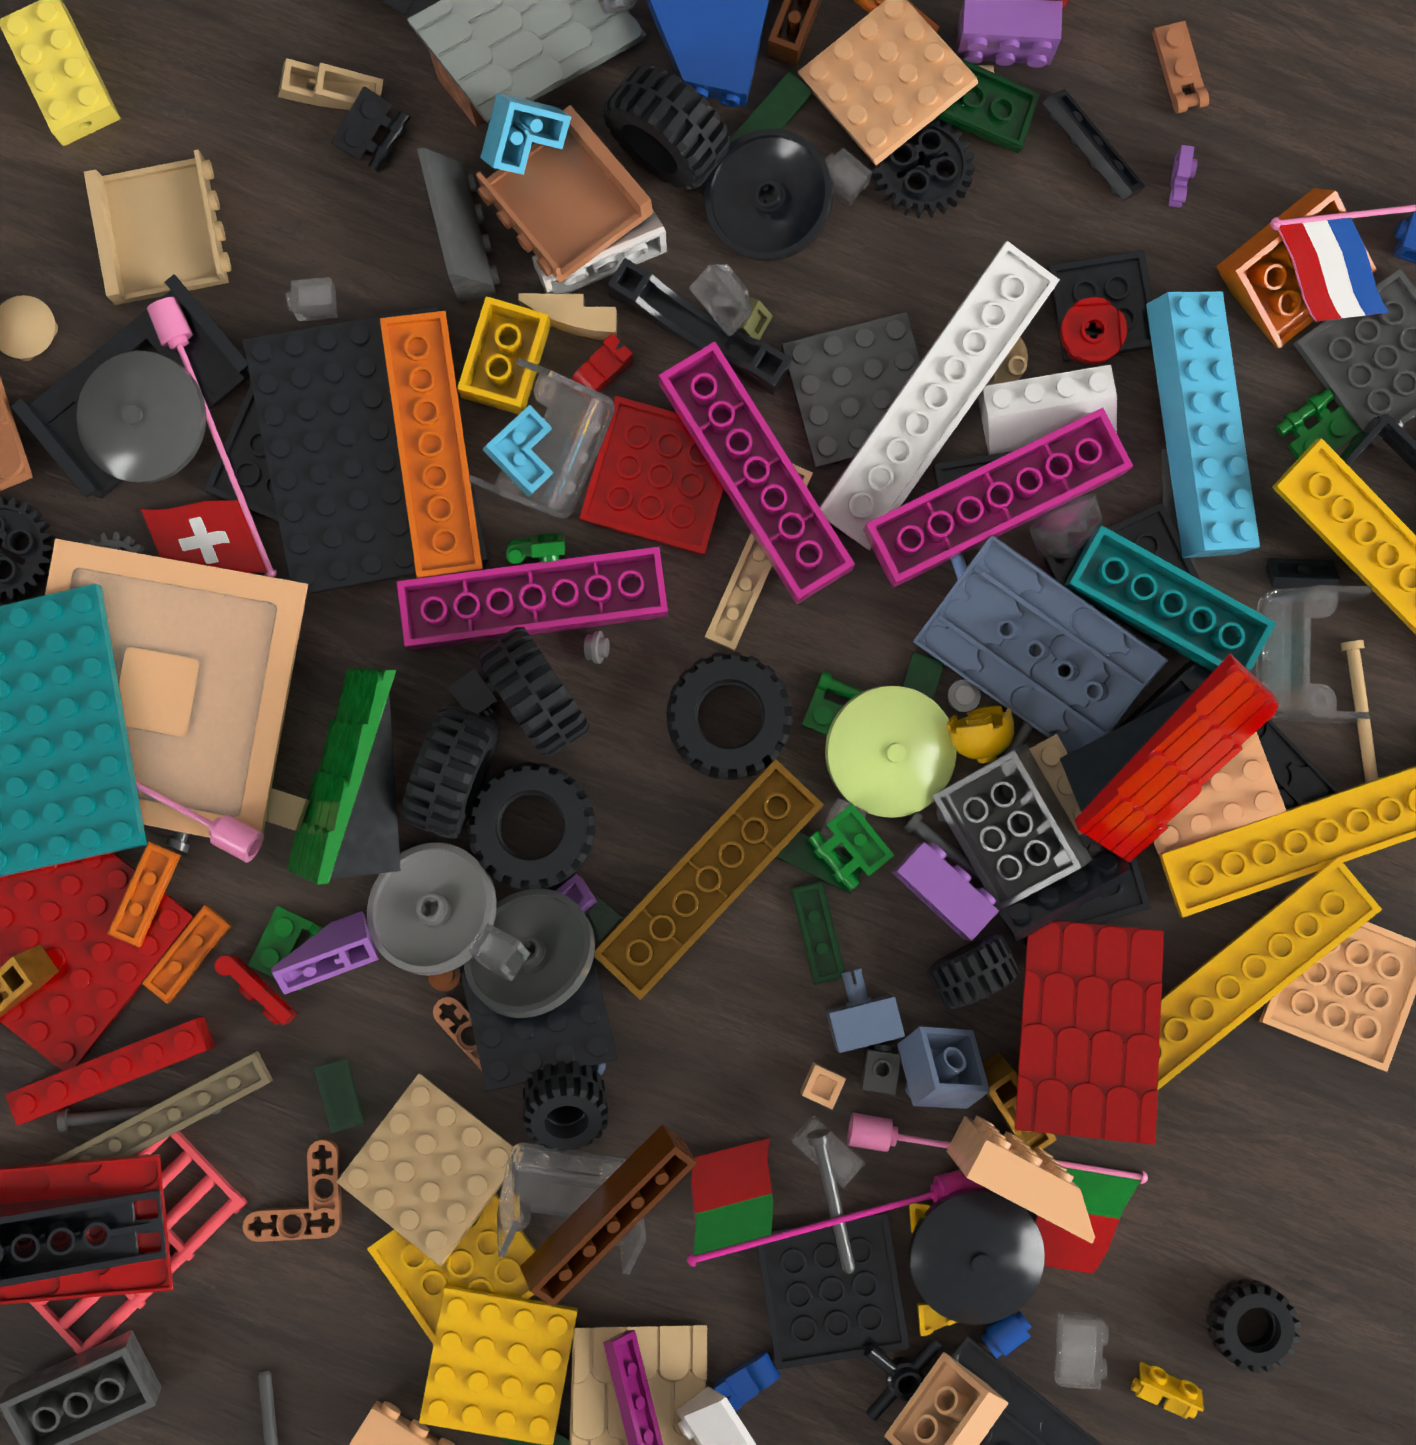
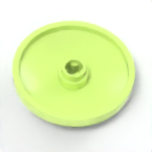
(890, 751)

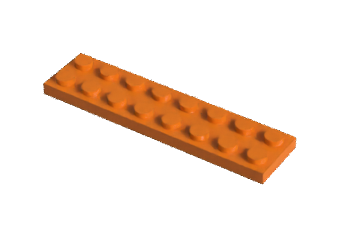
(431, 444)

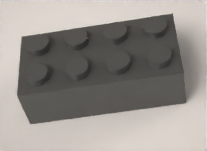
(82, 1394)

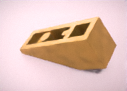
(24, 976)
(1003, 1092)

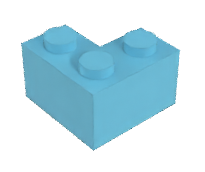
(515, 126)

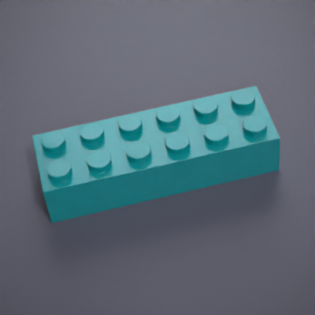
(1167, 602)

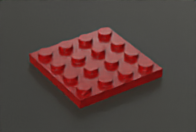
(652, 480)

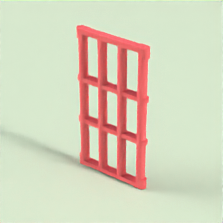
(184, 1252)

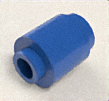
(1006, 1334)

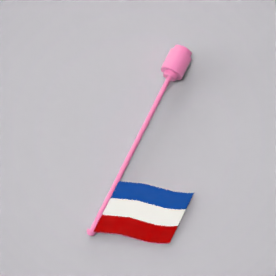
(1333, 263)

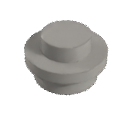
(596, 647)
(963, 696)

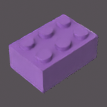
(1009, 31)
(946, 890)

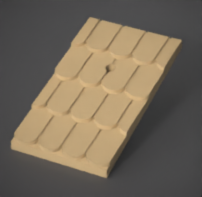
(674, 1370)

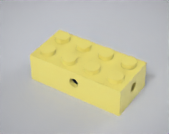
(59, 70)

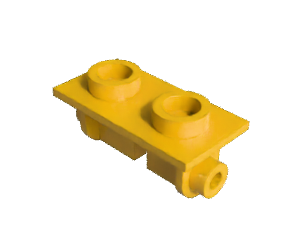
(1182, 1395)

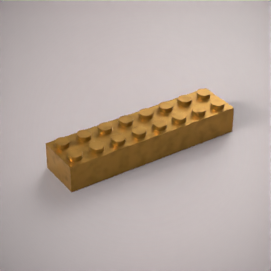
(707, 879)

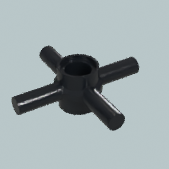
(895, 1371)

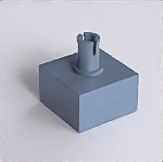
(863, 1018)
(943, 1068)

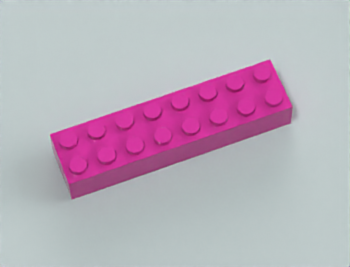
(756, 472)
(997, 497)
(532, 596)

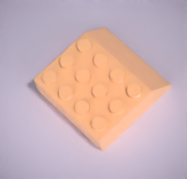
(1020, 1174)

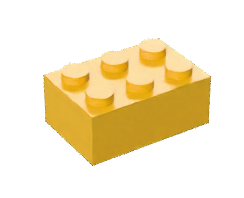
(498, 341)

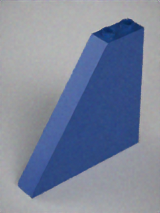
(712, 43)

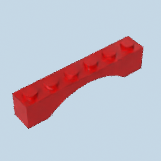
(110, 1071)

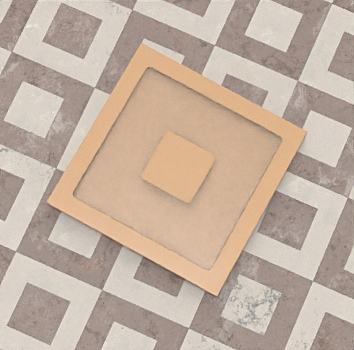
(198, 673)

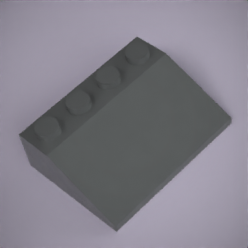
(458, 226)
(1012, 827)

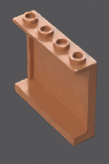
(568, 200)

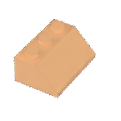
(947, 1408)
(388, 1427)

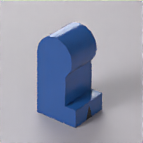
(747, 1379)

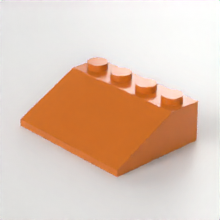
(1264, 276)

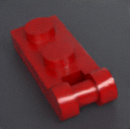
(254, 988)

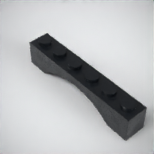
(662, 306)

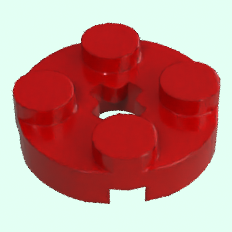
(1081, 345)

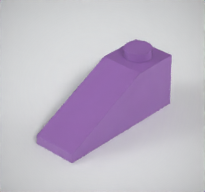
(328, 953)

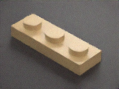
(1048, 758)

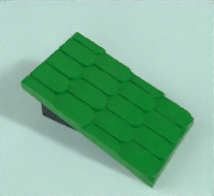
(353, 794)

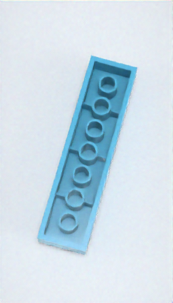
(1202, 424)

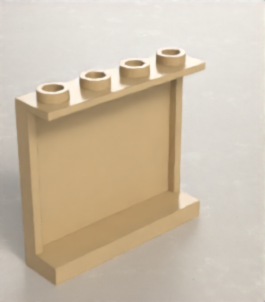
(157, 226)

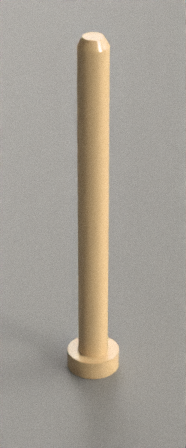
(1361, 705)

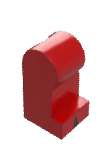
(604, 364)

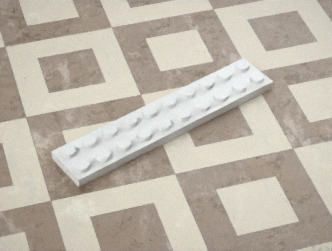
(939, 392)

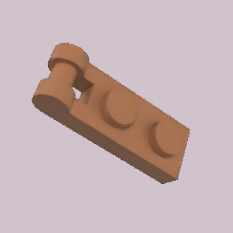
(1180, 66)

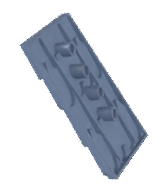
(1016, 632)

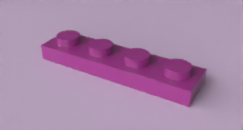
(632, 1389)

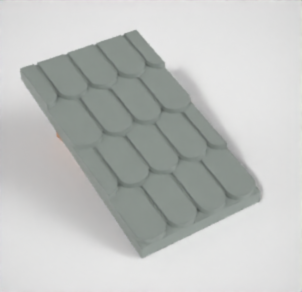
(518, 46)

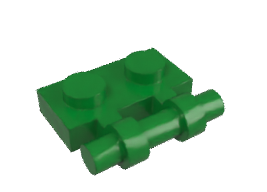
(1333, 427)
(544, 546)
(858, 839)

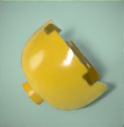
(982, 733)

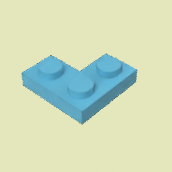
(513, 450)

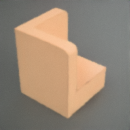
(822, 1085)

